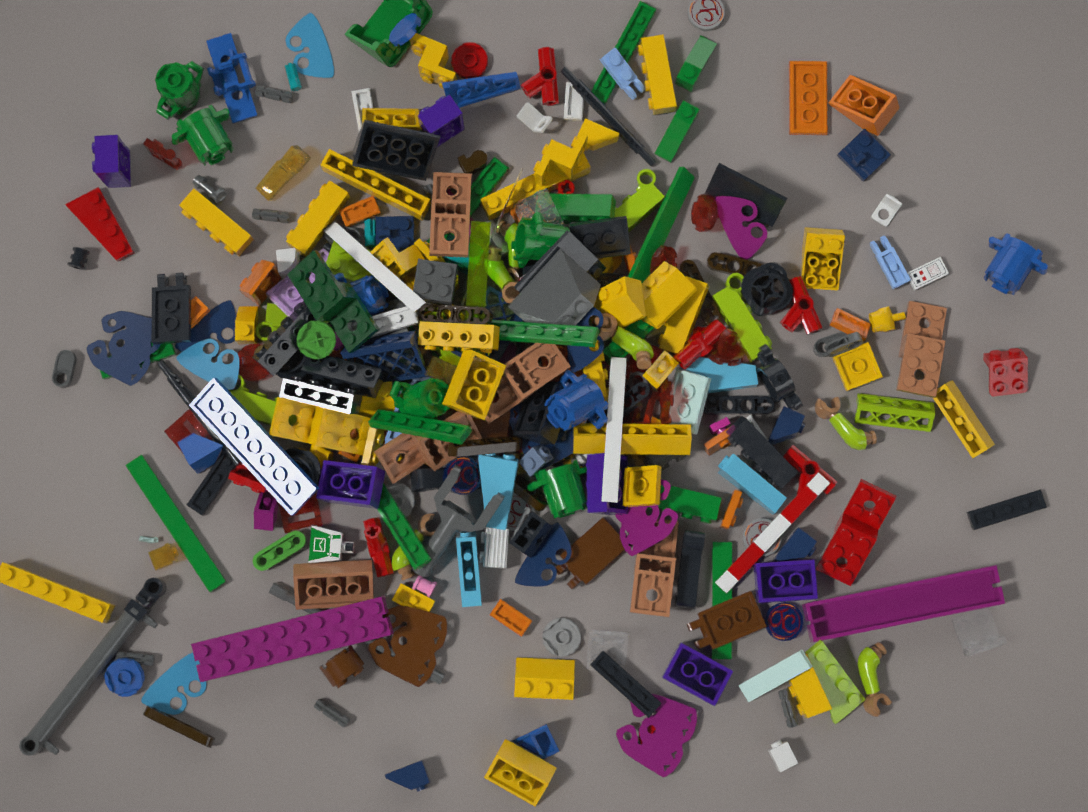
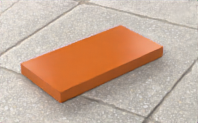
(808, 98)

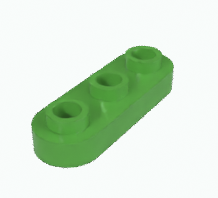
(270, 551)

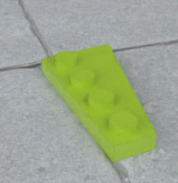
(835, 682)

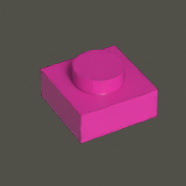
(719, 426)

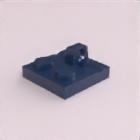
(864, 155)
(398, 229)

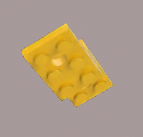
(319, 426)

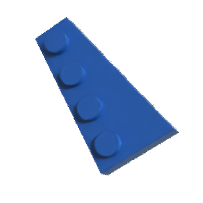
(481, 88)

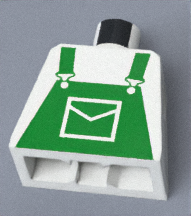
(327, 545)

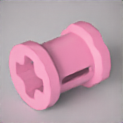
(424, 585)

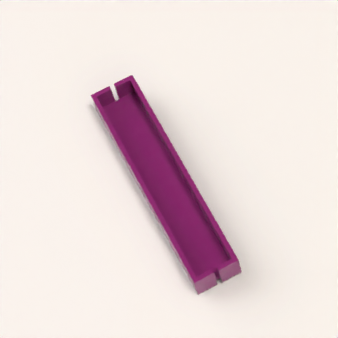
(903, 603)
(292, 638)

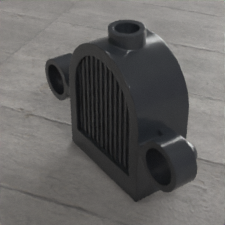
(776, 379)

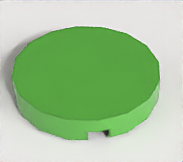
(316, 339)

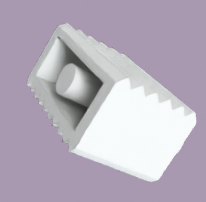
(495, 548)

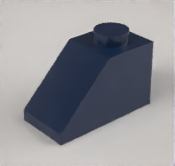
(786, 426)
(797, 546)
(411, 776)

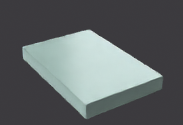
(689, 398)

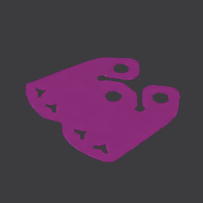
(641, 526)
(667, 739)

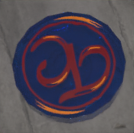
(469, 475)
(783, 621)

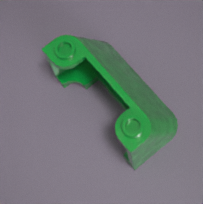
(375, 34)

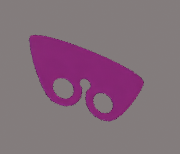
(731, 218)

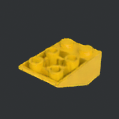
(822, 258)

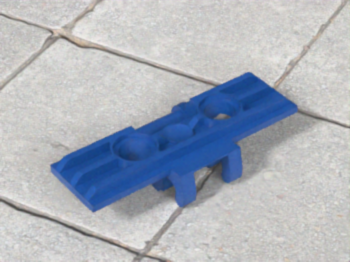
(226, 79)

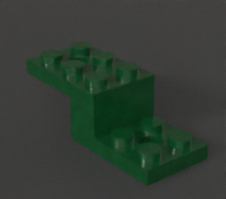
(333, 301)

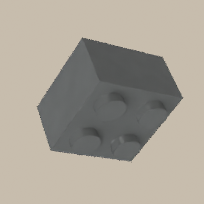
(435, 281)

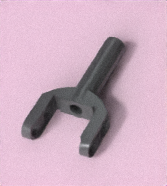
(453, 520)

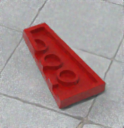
(99, 219)

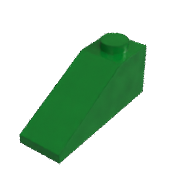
(695, 63)
(677, 131)

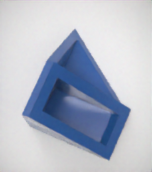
(199, 451)
(538, 742)

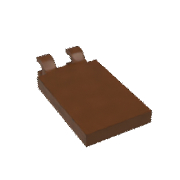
(592, 553)
(728, 621)

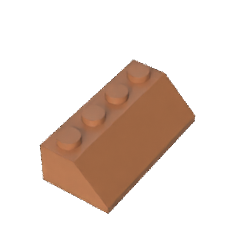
(332, 583)

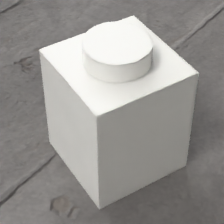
(782, 755)

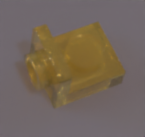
(164, 556)

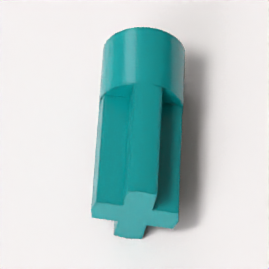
(293, 77)
(370, 233)

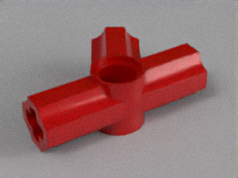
(539, 84)
(796, 314)
(699, 343)
(799, 461)
(378, 547)

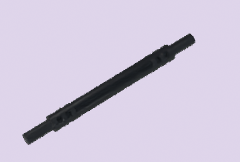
(605, 113)
(188, 397)

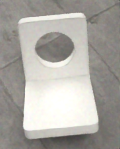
(533, 118)
(890, 204)

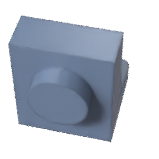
(535, 459)

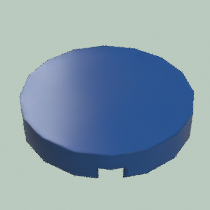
(404, 29)
(124, 677)

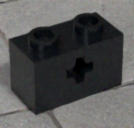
(531, 534)

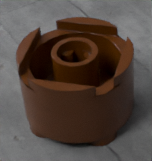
(342, 666)

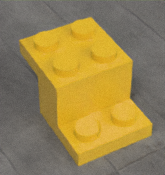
(433, 60)
(560, 158)
(400, 264)

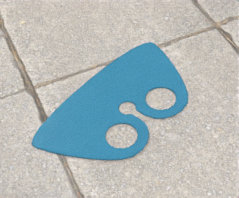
(319, 55)
(200, 363)
(166, 686)

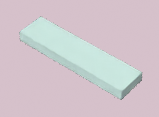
(775, 675)

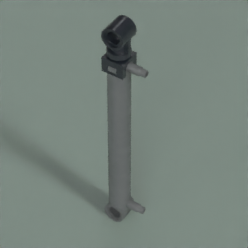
(134, 614)

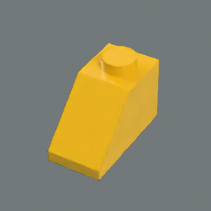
(598, 135)
(246, 325)

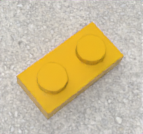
(660, 369)
(374, 441)
(408, 597)

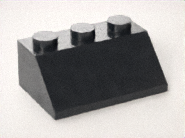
(532, 420)

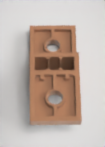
(450, 214)
(921, 349)
(525, 376)
(420, 450)
(655, 571)

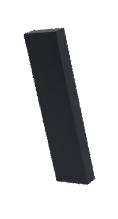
(212, 484)
(1006, 509)
(625, 684)

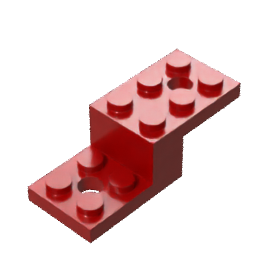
(856, 532)

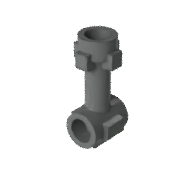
(215, 196)

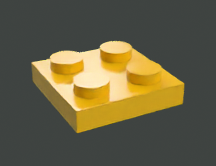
(857, 367)
(642, 486)

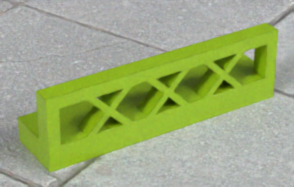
(895, 408)

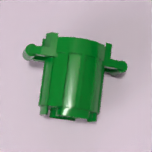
(178, 87)
(205, 134)
(535, 238)
(421, 399)
(562, 489)

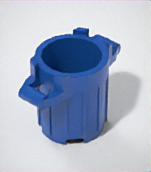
(1012, 263)
(370, 291)
(576, 403)

